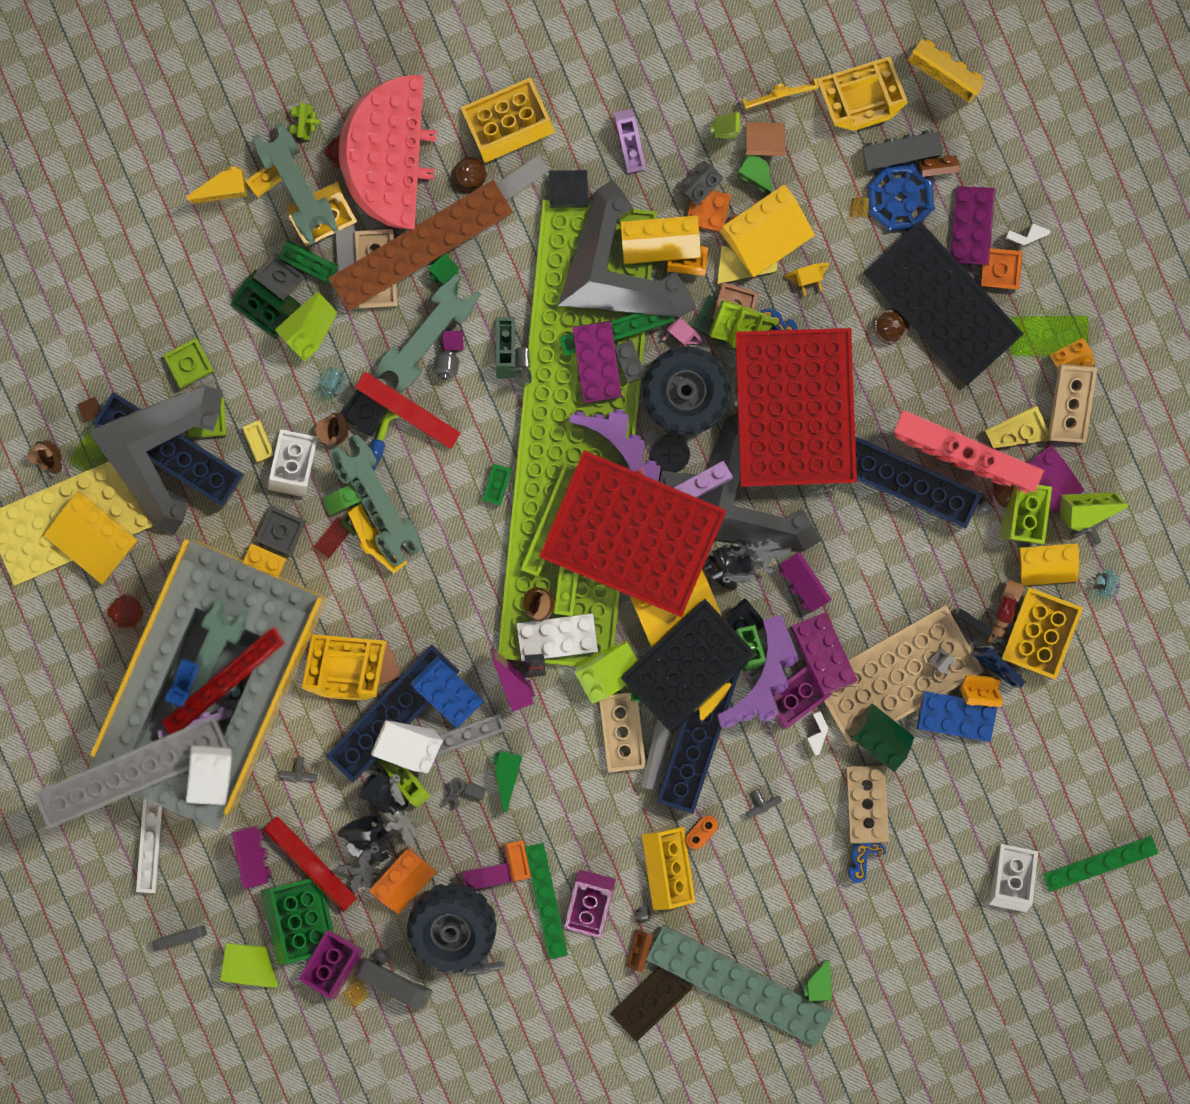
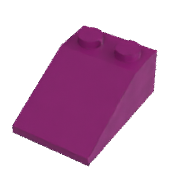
(1056, 475)
(517, 689)
(798, 698)
(590, 903)

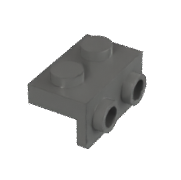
(700, 182)

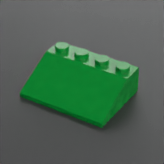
(296, 919)

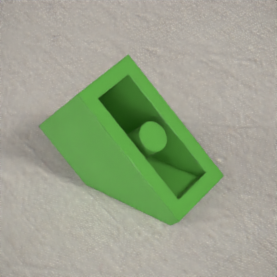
(341, 500)
(819, 983)

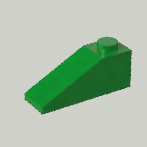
(506, 772)

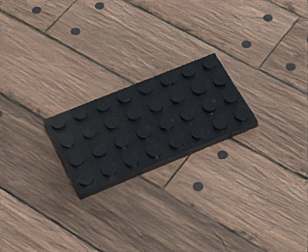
(943, 303)

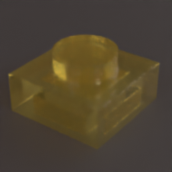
(859, 207)
(356, 994)

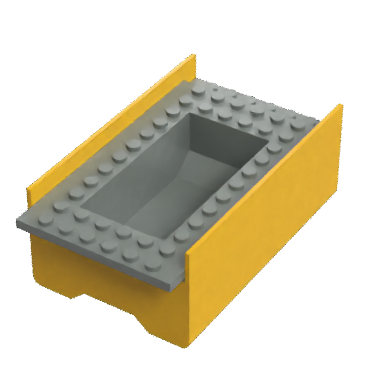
(176, 633)

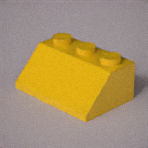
(340, 206)
(1048, 564)

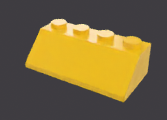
(660, 239)
(668, 868)

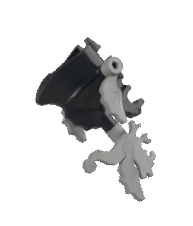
(386, 797)

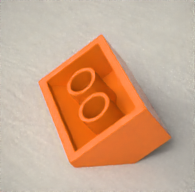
(403, 880)

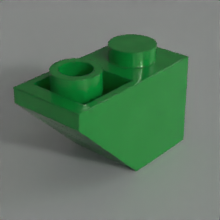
(444, 270)

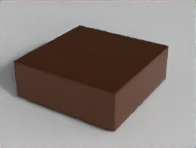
(89, 409)

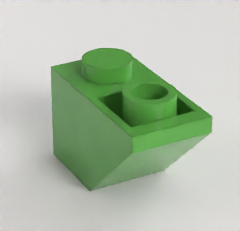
(757, 172)

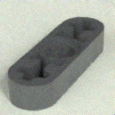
(180, 937)

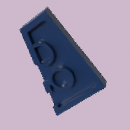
(998, 666)

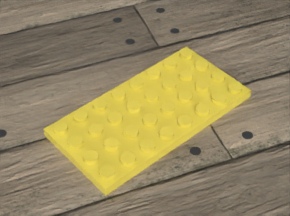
(25, 522)

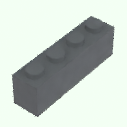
(902, 151)

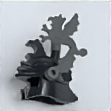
(735, 567)
(362, 842)

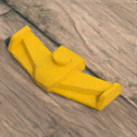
(778, 92)
(367, 536)

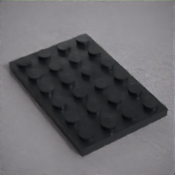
(688, 666)

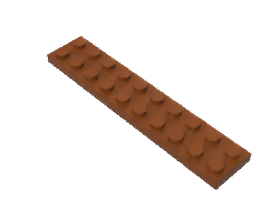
(420, 245)

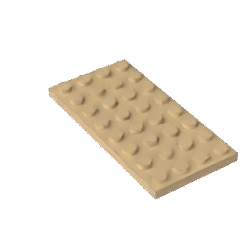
(899, 671)

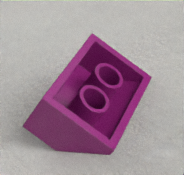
(804, 582)
(251, 856)
(331, 964)

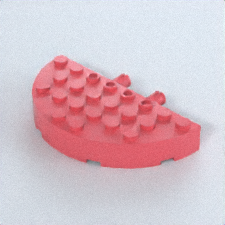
(382, 150)
(966, 453)

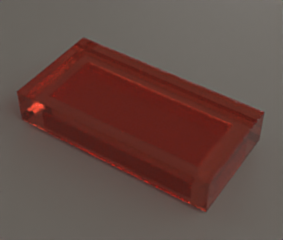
(332, 538)

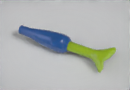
(378, 445)

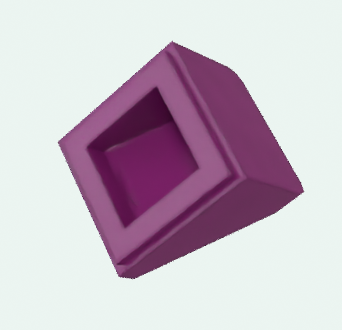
(453, 340)

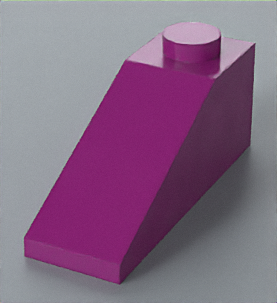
(487, 876)

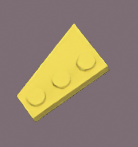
(733, 269)
(1019, 429)

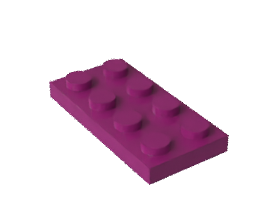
(973, 224)
(597, 361)
(823, 654)

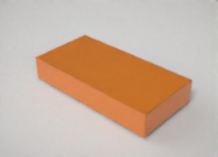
(517, 861)

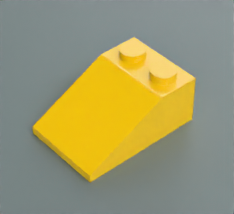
(222, 186)

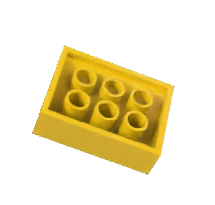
(946, 71)
(507, 120)
(768, 231)
(91, 537)
(659, 622)
(1042, 633)

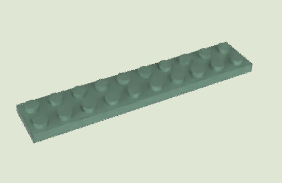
(739, 985)

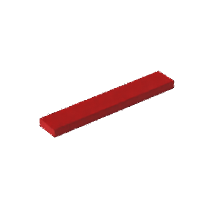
(407, 410)
(310, 863)

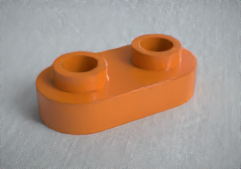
(702, 832)

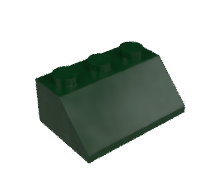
(263, 305)
(882, 737)

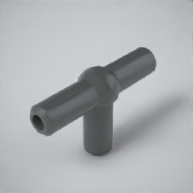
(1092, 531)
(298, 775)
(763, 806)
(485, 967)

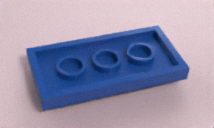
(447, 692)
(954, 717)

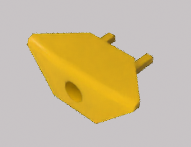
(808, 275)
(710, 705)

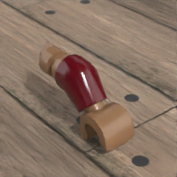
(1005, 609)

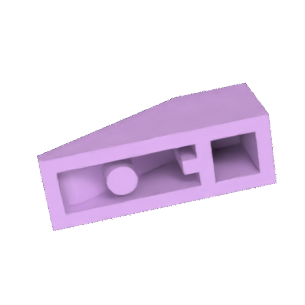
(630, 140)

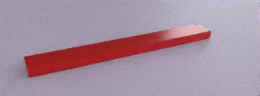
(224, 681)

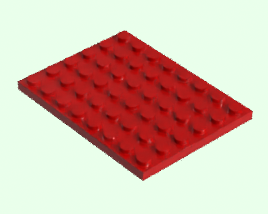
(795, 407)
(632, 533)

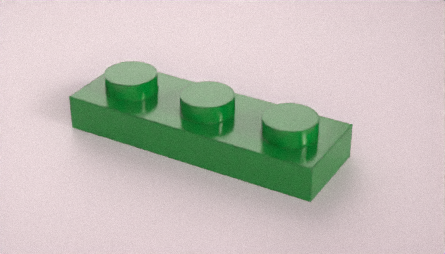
(308, 261)

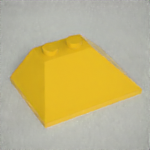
(863, 94)
(344, 667)

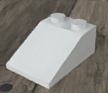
(292, 463)
(407, 746)
(208, 775)
(1014, 878)

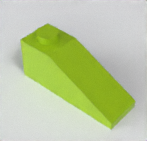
(726, 126)
(408, 784)

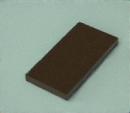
(650, 1002)

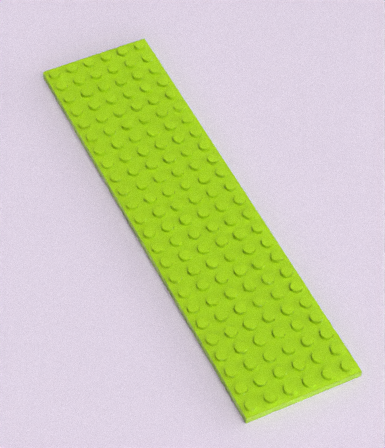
(545, 430)

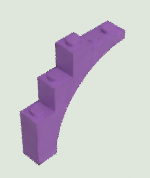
(615, 430)
(772, 680)

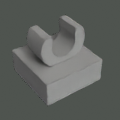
(942, 660)

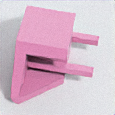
(683, 333)

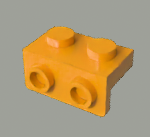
(690, 266)
(1074, 354)
(981, 691)

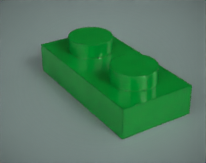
(497, 484)

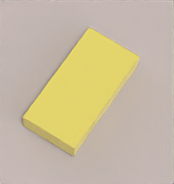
(258, 441)

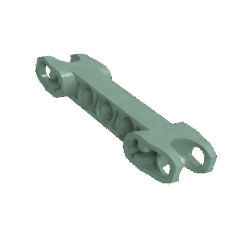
(310, 211)
(447, 309)
(359, 472)
(222, 629)

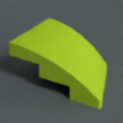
(738, 318)
(248, 965)

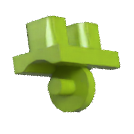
(306, 123)

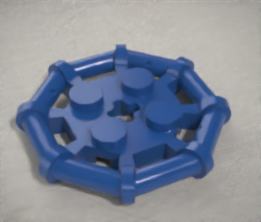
(907, 188)

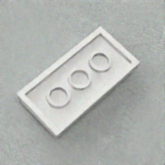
(558, 636)

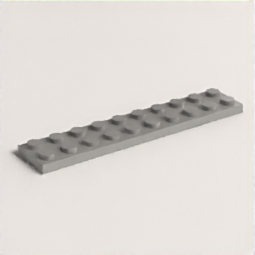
(126, 773)

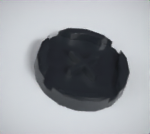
(671, 453)

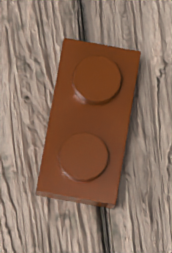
(939, 166)
(639, 950)

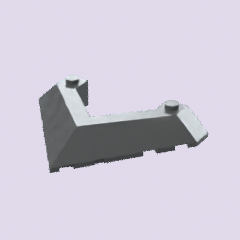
(594, 287)
(129, 437)
(747, 524)

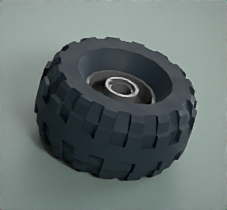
(689, 368)
(451, 928)

